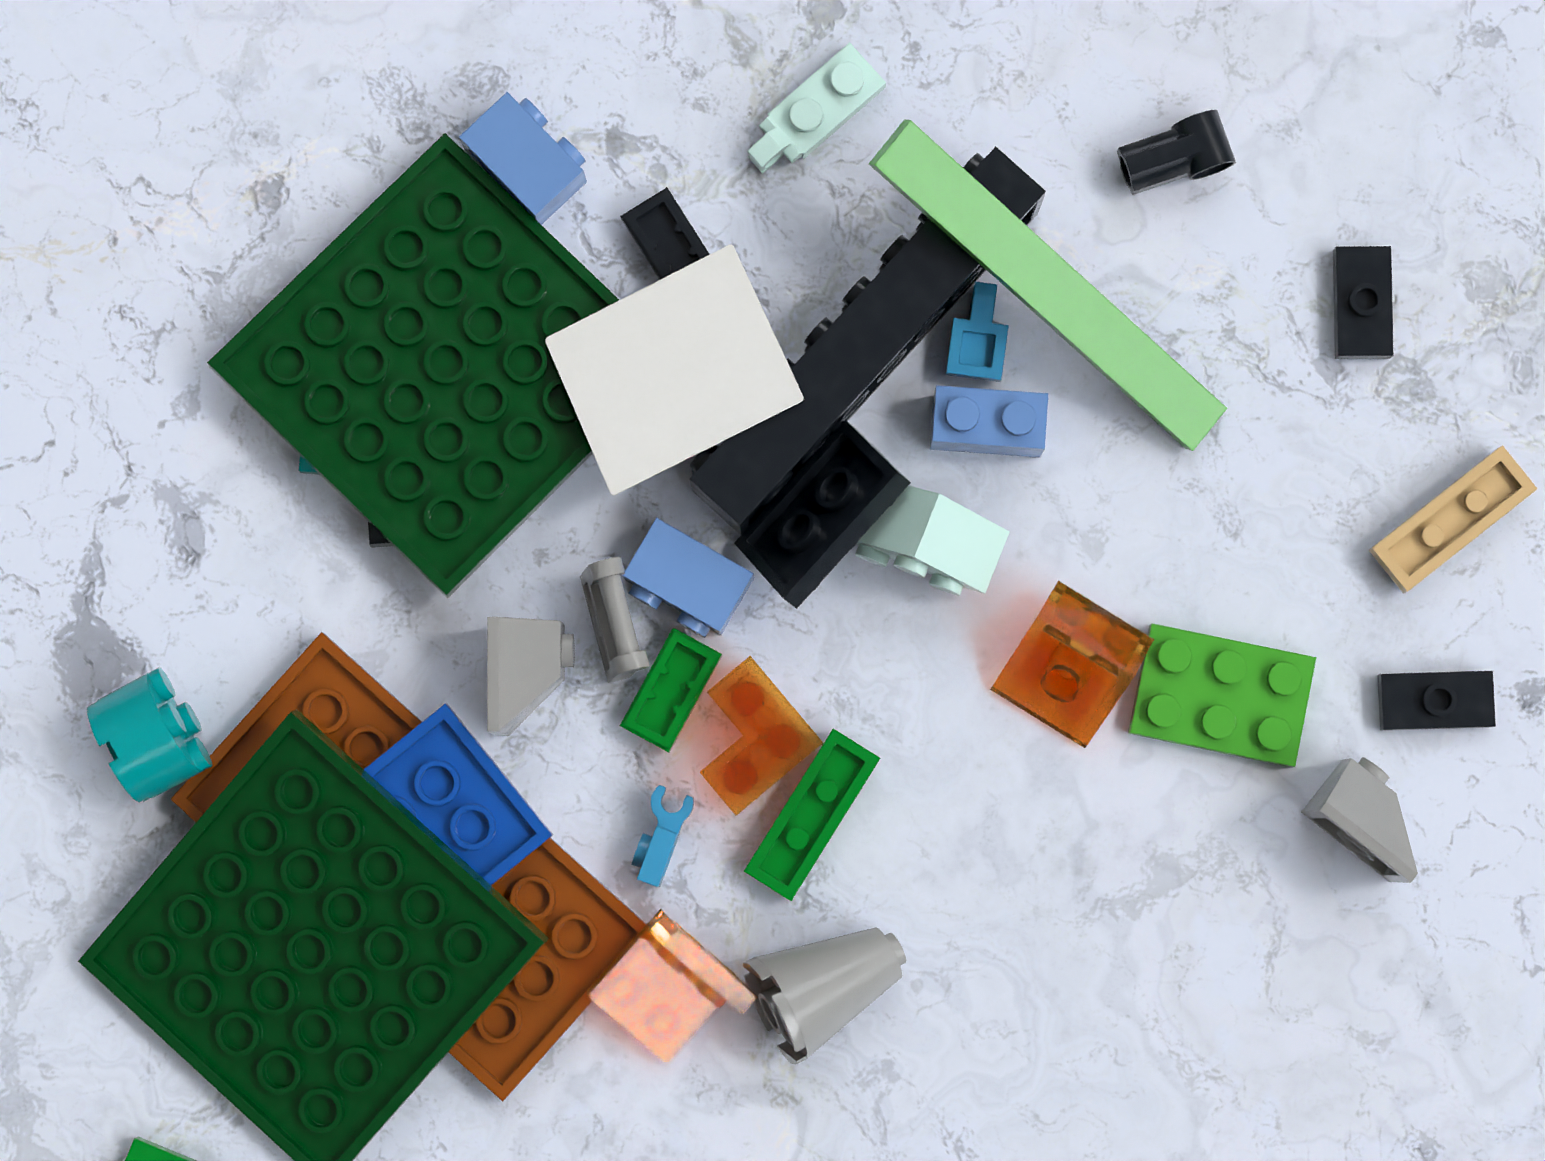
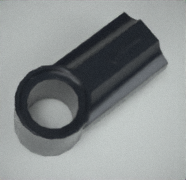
(1192, 149)

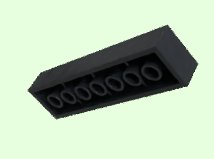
(855, 352)

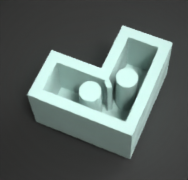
(937, 538)

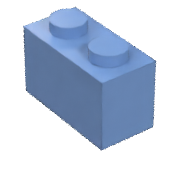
(524, 157)
(989, 421)
(687, 578)

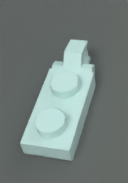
(817, 109)

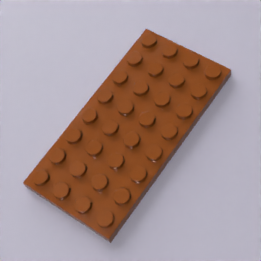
(549, 887)

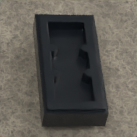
(664, 234)
(1363, 302)
(1436, 700)

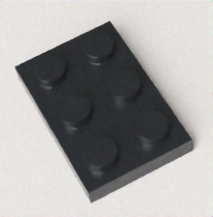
(821, 513)

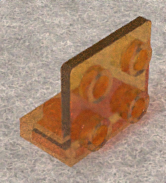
(666, 987)

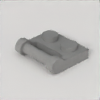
(612, 619)

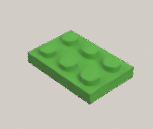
(1222, 695)

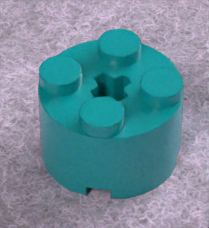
(149, 736)

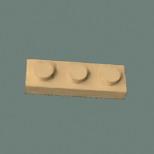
(1453, 519)

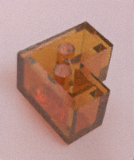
(771, 742)

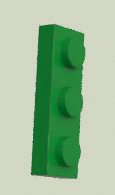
(812, 814)

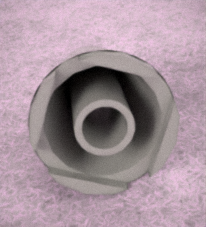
(822, 986)

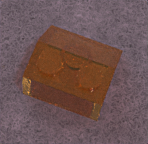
(1072, 664)

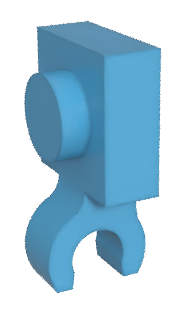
(978, 344)
(656, 851)

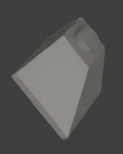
(523, 668)
(1365, 818)

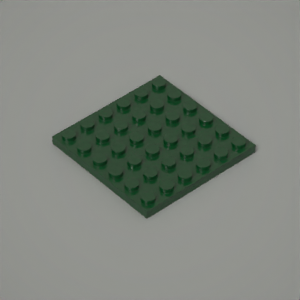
(423, 364)
(312, 947)

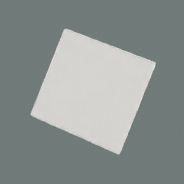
(673, 369)

